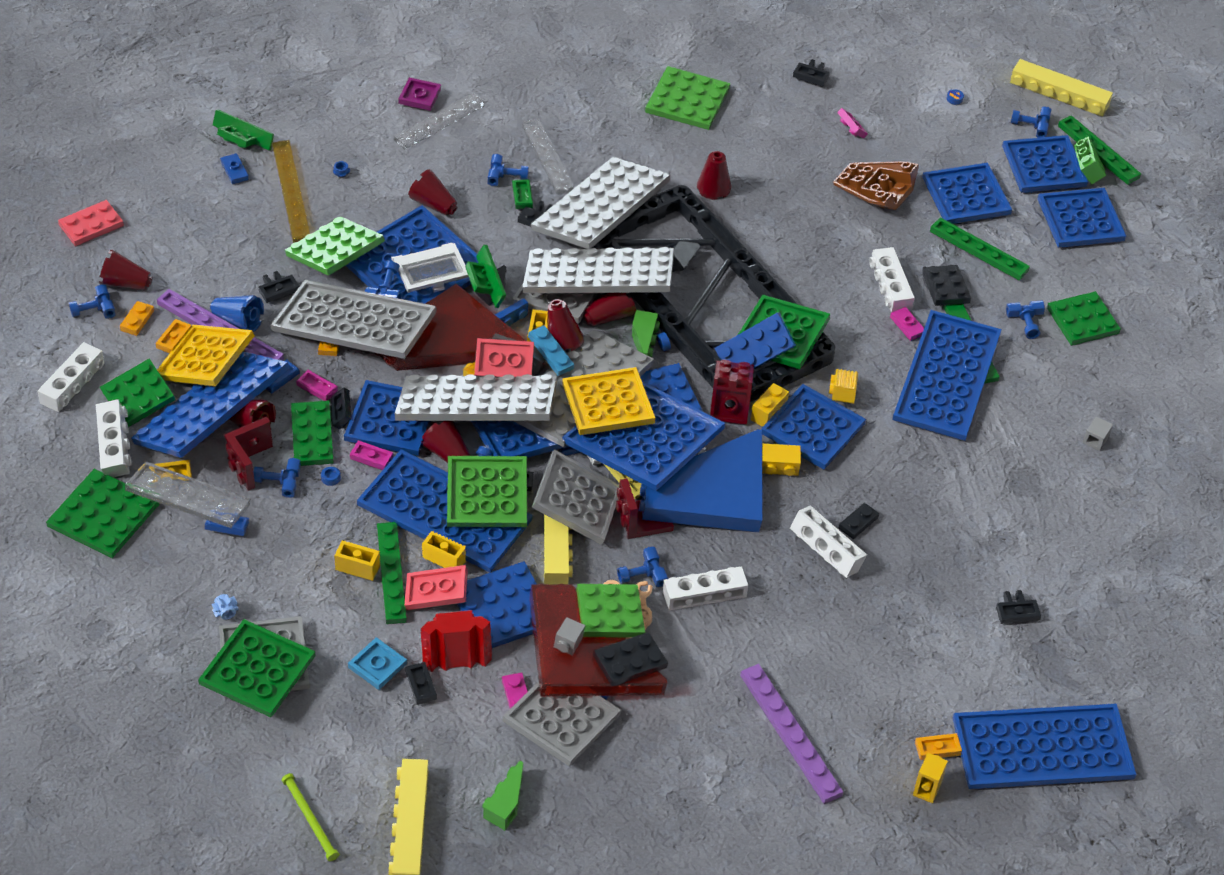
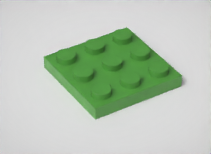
(610, 610)

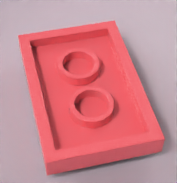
(90, 223)
(503, 357)
(436, 587)

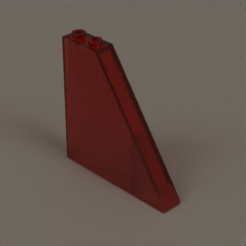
(452, 333)
(577, 673)

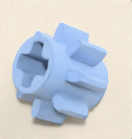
(225, 606)

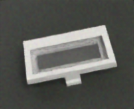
(431, 268)

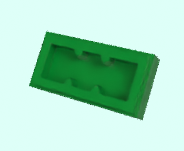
(522, 194)

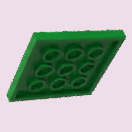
(802, 322)
(101, 514)
(257, 668)

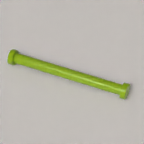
(331, 853)

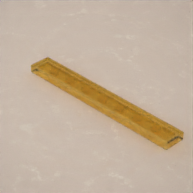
(291, 190)

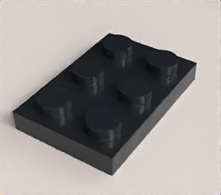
(946, 285)
(630, 659)

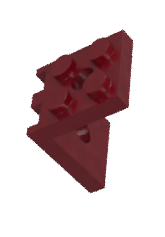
(733, 383)
(241, 448)
(632, 518)

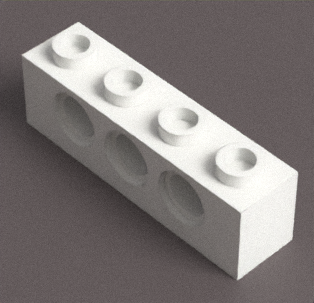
(891, 279)
(71, 377)
(113, 438)
(828, 541)
(705, 588)

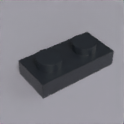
(341, 408)
(858, 520)
(421, 683)

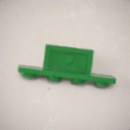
(241, 132)
(485, 276)

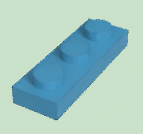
(551, 350)

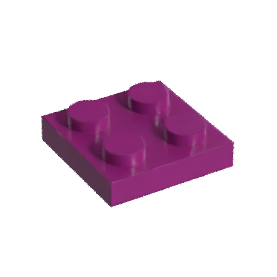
(419, 94)

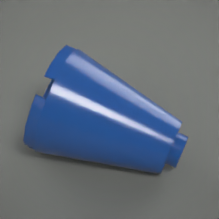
(239, 311)

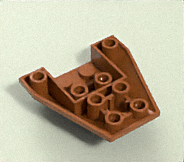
(879, 182)

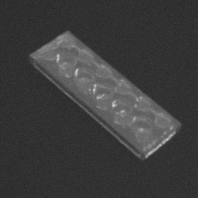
(188, 494)

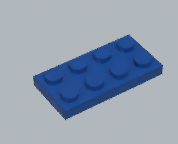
(758, 343)

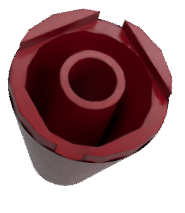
(715, 177)
(433, 194)
(124, 273)
(610, 308)
(563, 326)
(253, 412)
(445, 440)

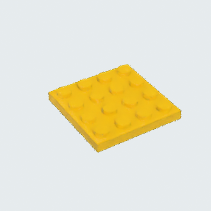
(204, 354)
(608, 401)

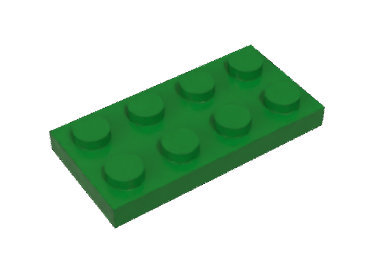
(312, 433)

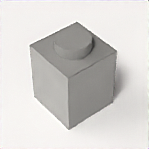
(1097, 433)
(569, 636)

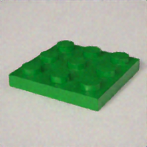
(1083, 318)
(140, 391)

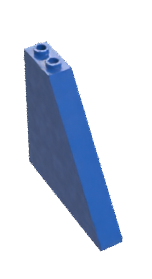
(713, 489)

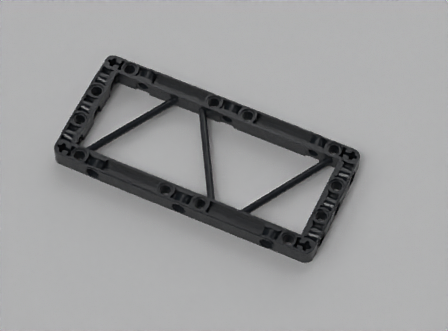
(736, 257)

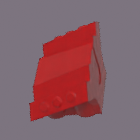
(456, 641)

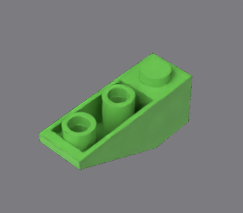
(1089, 160)
(643, 331)
(504, 803)

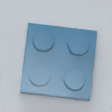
(377, 663)

